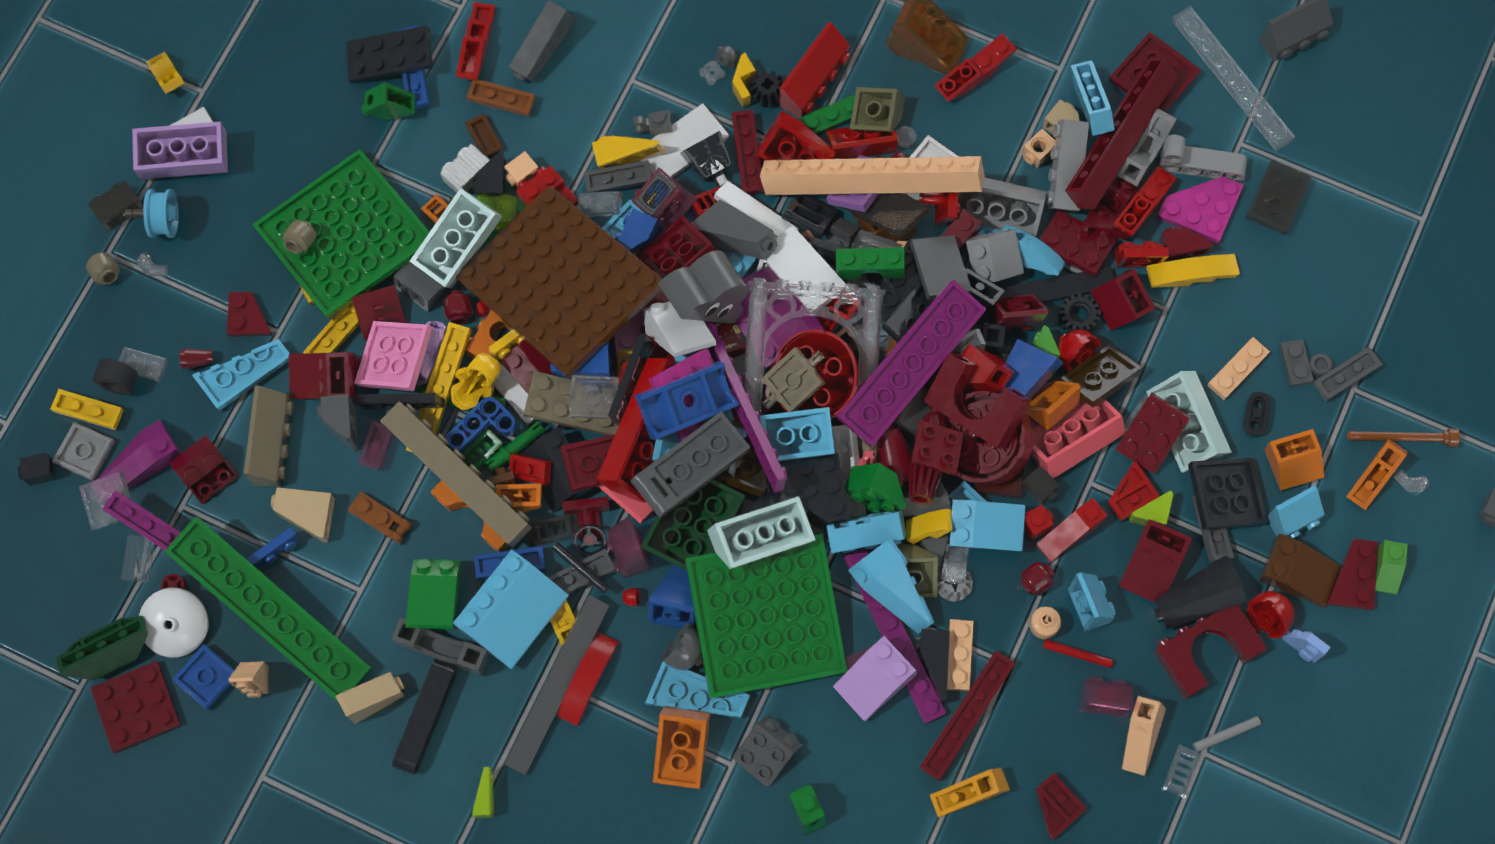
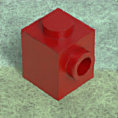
(1038, 522)

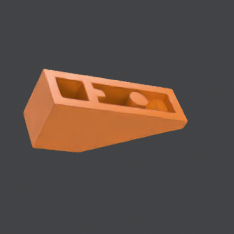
(1377, 474)

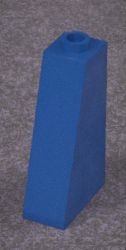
(1030, 368)

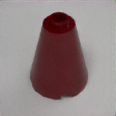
(894, 453)

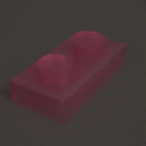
(375, 446)

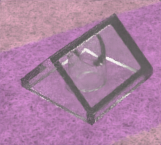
(591, 396)

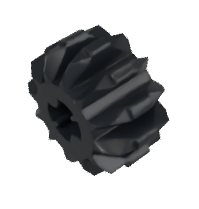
(759, 85)

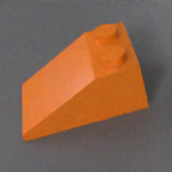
(681, 747)

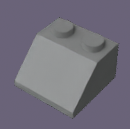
(995, 255)

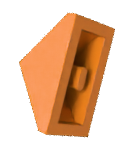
(523, 496)

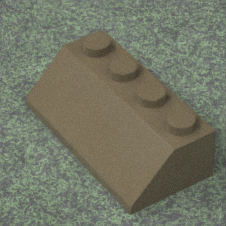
(268, 437)

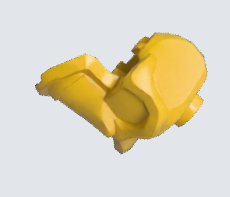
(475, 381)

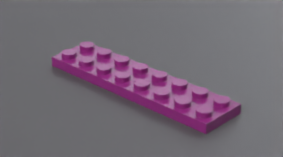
(911, 363)

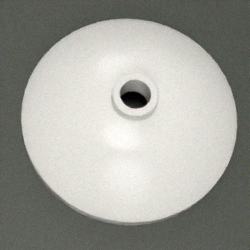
(188, 620)

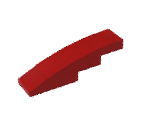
(476, 41)

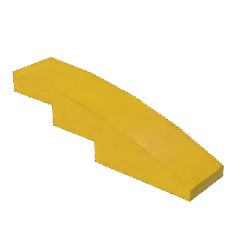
(1192, 270)

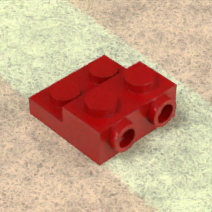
(544, 177)
(1130, 255)

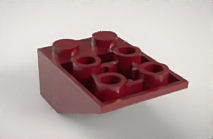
(322, 375)
(1154, 561)

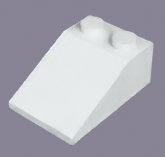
(673, 333)

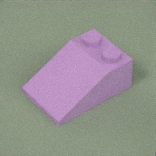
(875, 678)

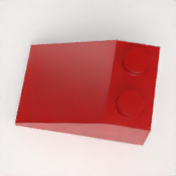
(792, 141)

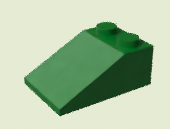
(433, 593)

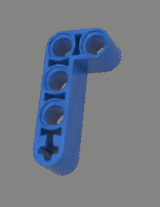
(486, 421)

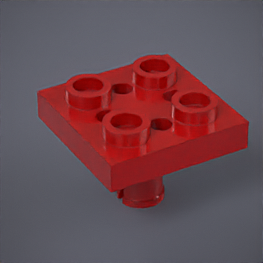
(945, 205)

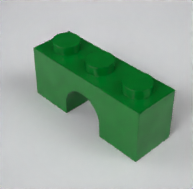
(885, 261)

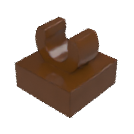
(502, 477)

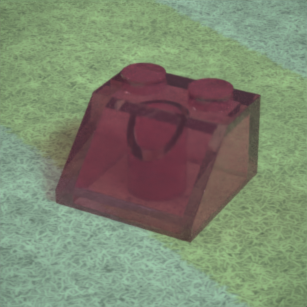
(627, 548)
(1106, 697)

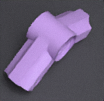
(431, 352)

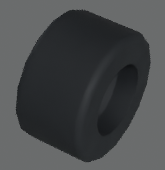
(115, 376)

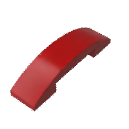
(586, 678)

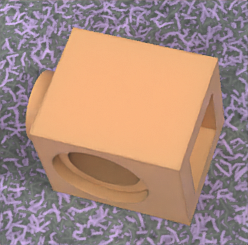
(1040, 140)
(520, 169)

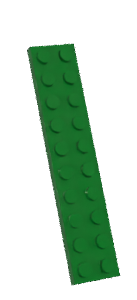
(267, 609)

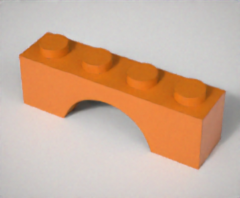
(451, 502)

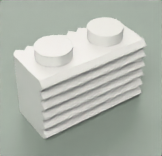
(464, 168)

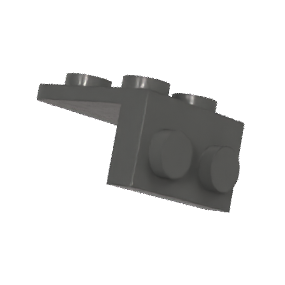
(766, 750)

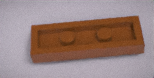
(501, 97)

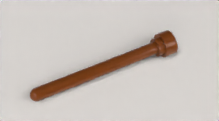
(1450, 437)

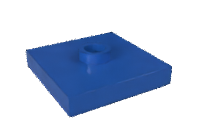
(204, 677)

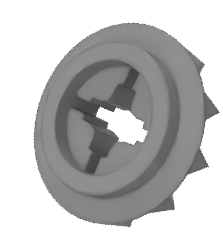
(947, 591)

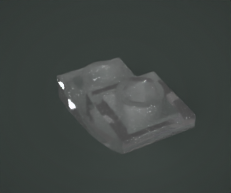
(955, 564)

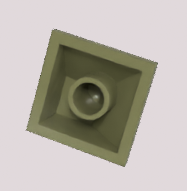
(877, 109)
(923, 567)

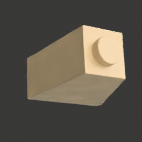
(306, 510)
(370, 697)

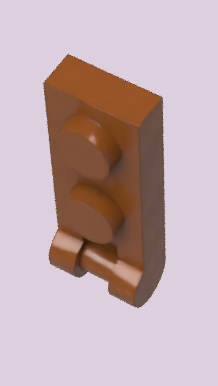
(379, 517)

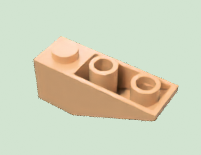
(251, 678)
(1142, 734)

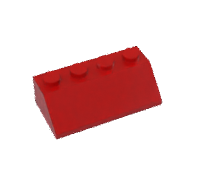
(814, 72)

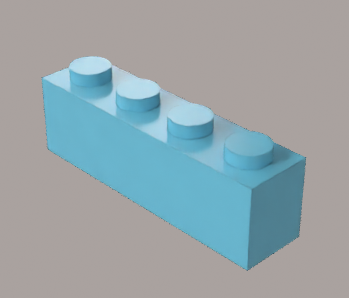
(1092, 98)

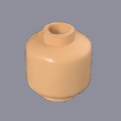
(1038, 625)

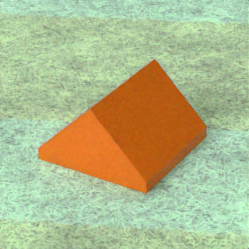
(1054, 403)

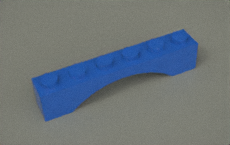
(638, 230)

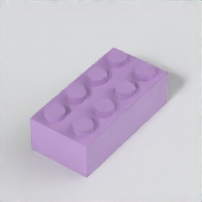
(180, 150)

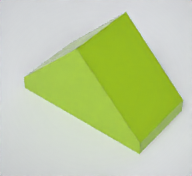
(1156, 510)

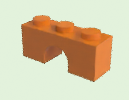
(483, 338)

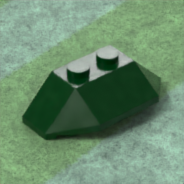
(104, 649)

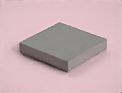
(83, 451)

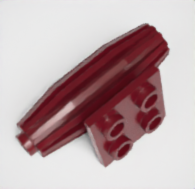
(934, 452)

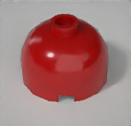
(1077, 348)
(1271, 613)

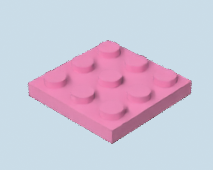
(393, 355)

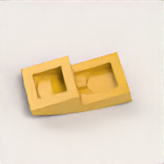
(929, 524)
(562, 622)

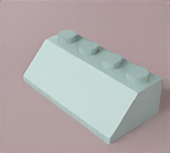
(455, 238)
(1202, 435)
(761, 533)

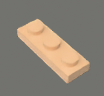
(1238, 368)
(960, 655)

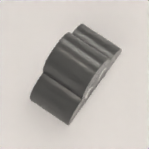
(706, 290)

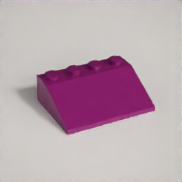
(781, 307)

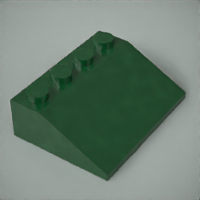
(684, 529)

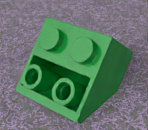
(875, 487)

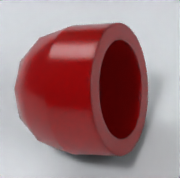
(631, 597)

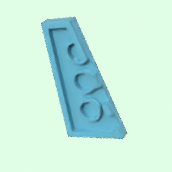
(690, 692)

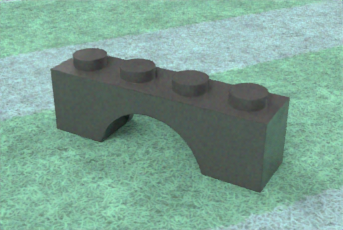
(428, 643)

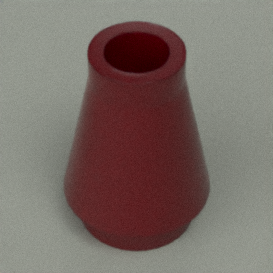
(194, 358)

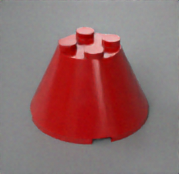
(836, 369)

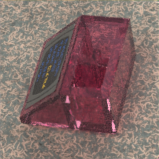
(664, 198)

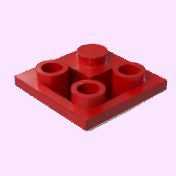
(990, 371)

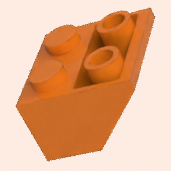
(1295, 459)

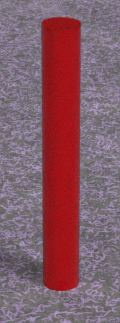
(1077, 653)

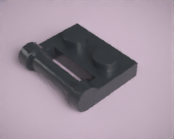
(812, 209)

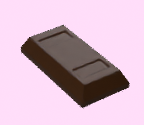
(483, 135)

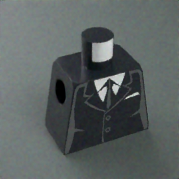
(709, 158)

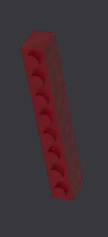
(1129, 123)

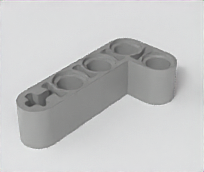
(1201, 161)

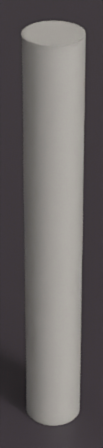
(1226, 734)

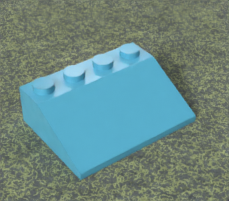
(511, 609)

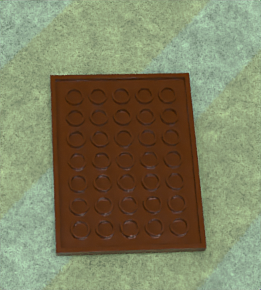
(559, 281)

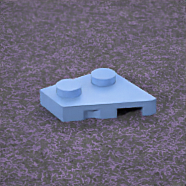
(1307, 644)

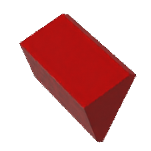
(852, 143)

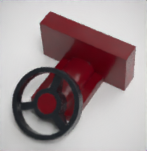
(588, 521)

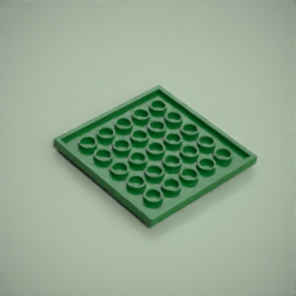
(359, 230)
(766, 619)

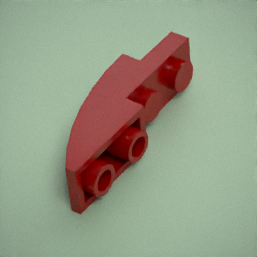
(975, 70)
(1145, 202)

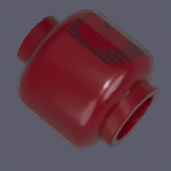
(1037, 578)

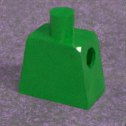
(388, 102)
(807, 808)

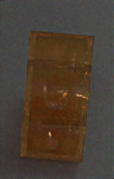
(927, 36)

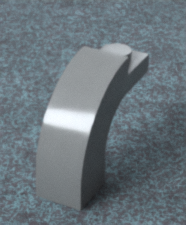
(1148, 148)

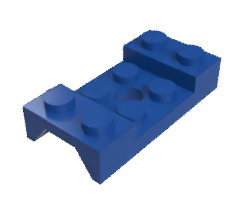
(664, 406)

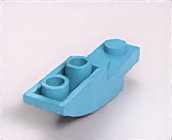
(1033, 251)

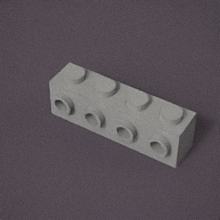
(1067, 158)

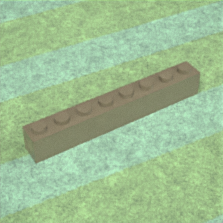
(456, 474)

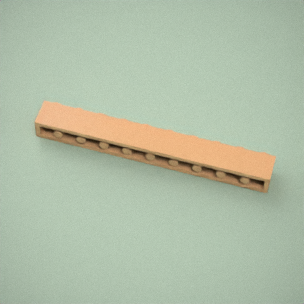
(873, 175)

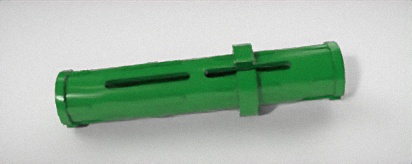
(514, 446)

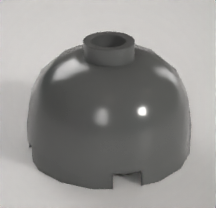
(685, 649)

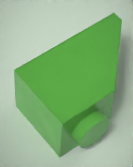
(1390, 566)

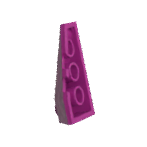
(144, 455)

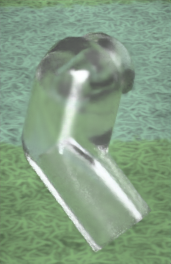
(149, 268)

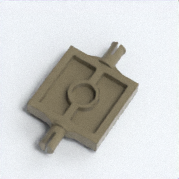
(793, 380)

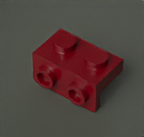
(1118, 194)

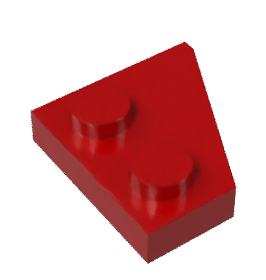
(1132, 493)

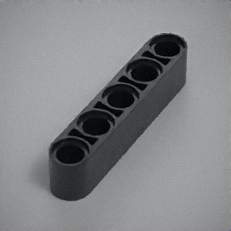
(425, 716)

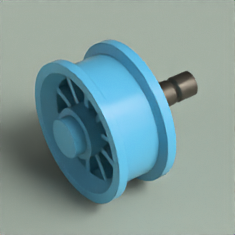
(159, 213)

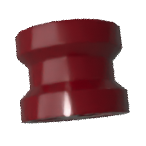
(173, 581)

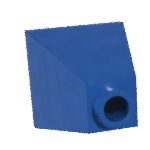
(598, 365)
(672, 601)

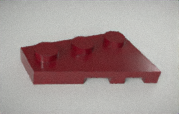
(1357, 577)

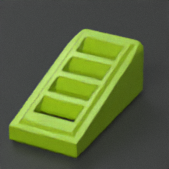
(484, 799)

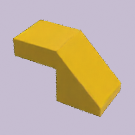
(165, 72)
(743, 75)

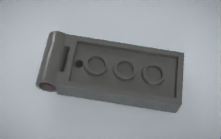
(690, 464)

